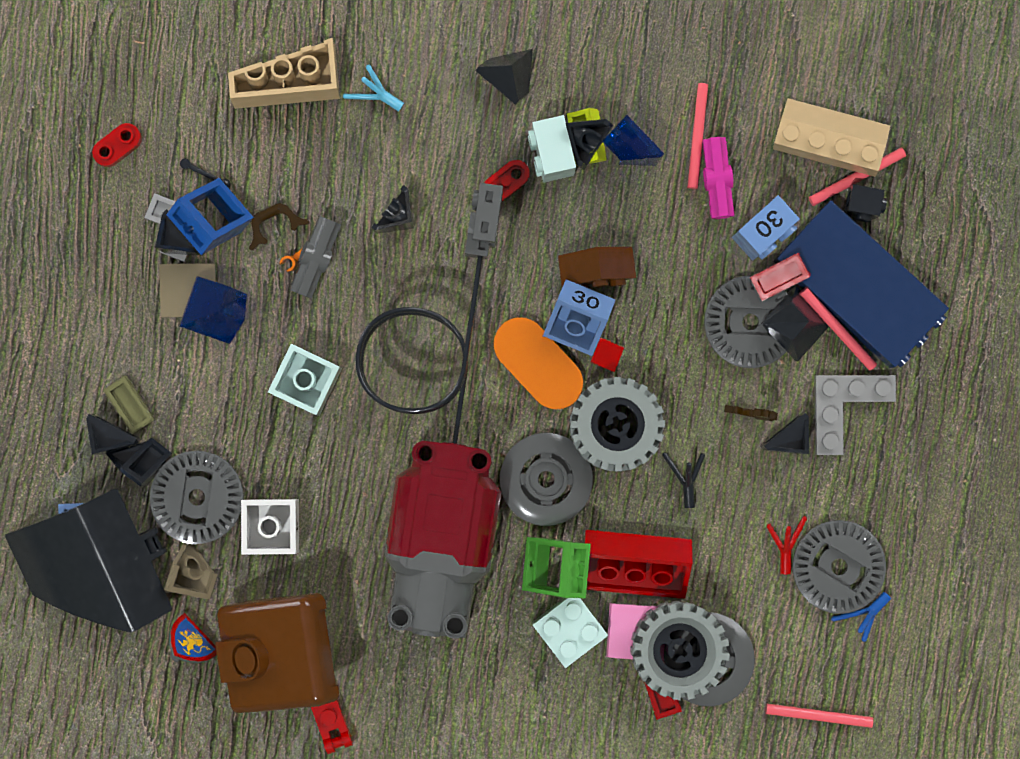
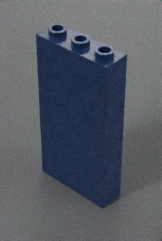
(865, 286)

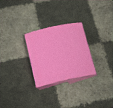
(621, 626)

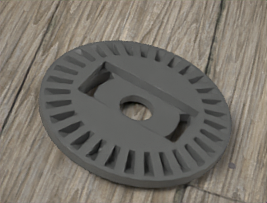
(742, 346)
(171, 497)
(528, 497)
(846, 542)
(740, 660)

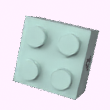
(552, 148)
(305, 380)
(569, 629)

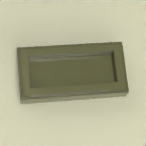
(129, 405)

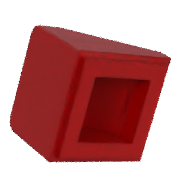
(607, 354)

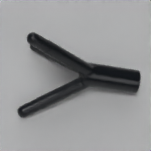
(688, 487)

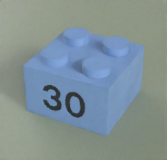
(767, 226)
(579, 317)

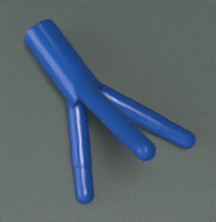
(872, 611)

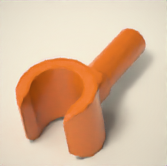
(294, 259)

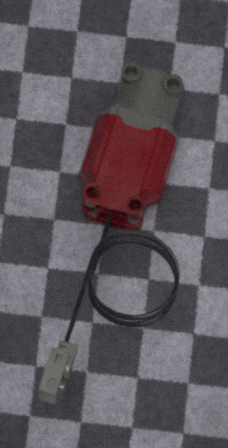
(442, 506)

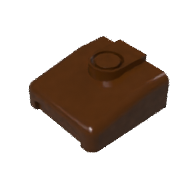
(276, 654)

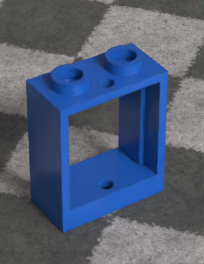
(204, 236)

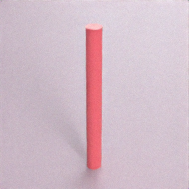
(697, 137)
(854, 178)
(838, 328)
(818, 715)

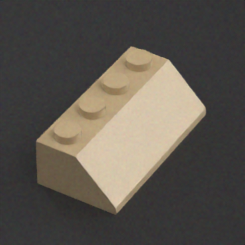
(831, 137)

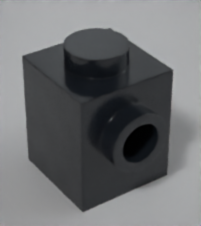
(865, 203)

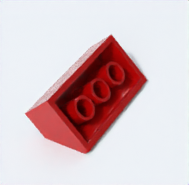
(638, 564)

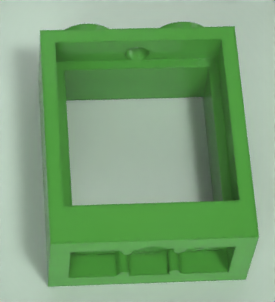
(573, 567)

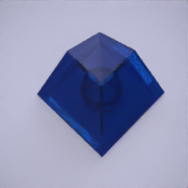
(632, 145)
(214, 310)

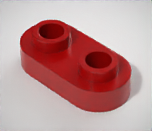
(118, 147)
(504, 178)

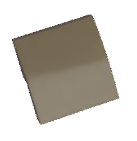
(177, 284)

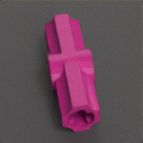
(718, 178)

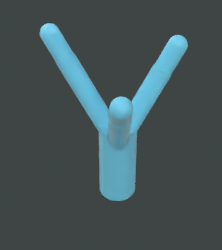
(381, 94)

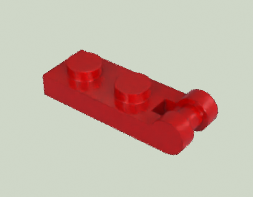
(329, 718)

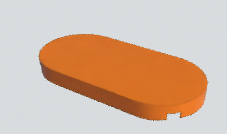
(538, 363)

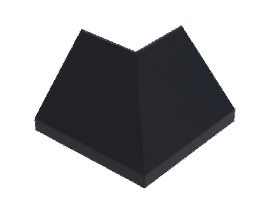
(795, 324)

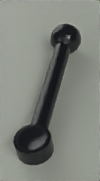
(186, 164)

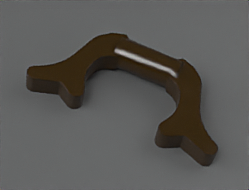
(268, 213)
(759, 414)

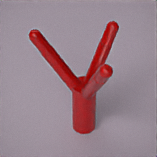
(785, 551)

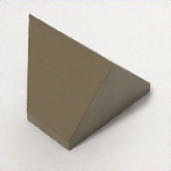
(191, 574)

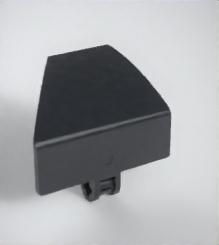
(94, 564)

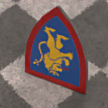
(189, 642)

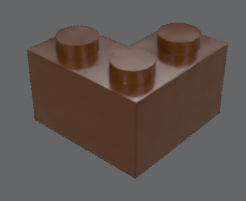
(598, 266)

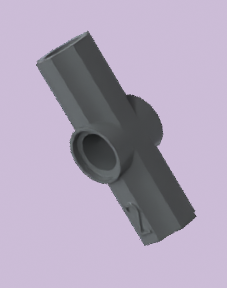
(315, 257)

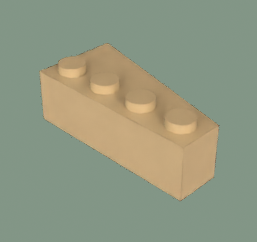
(288, 78)

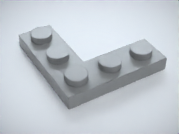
(829, 397)

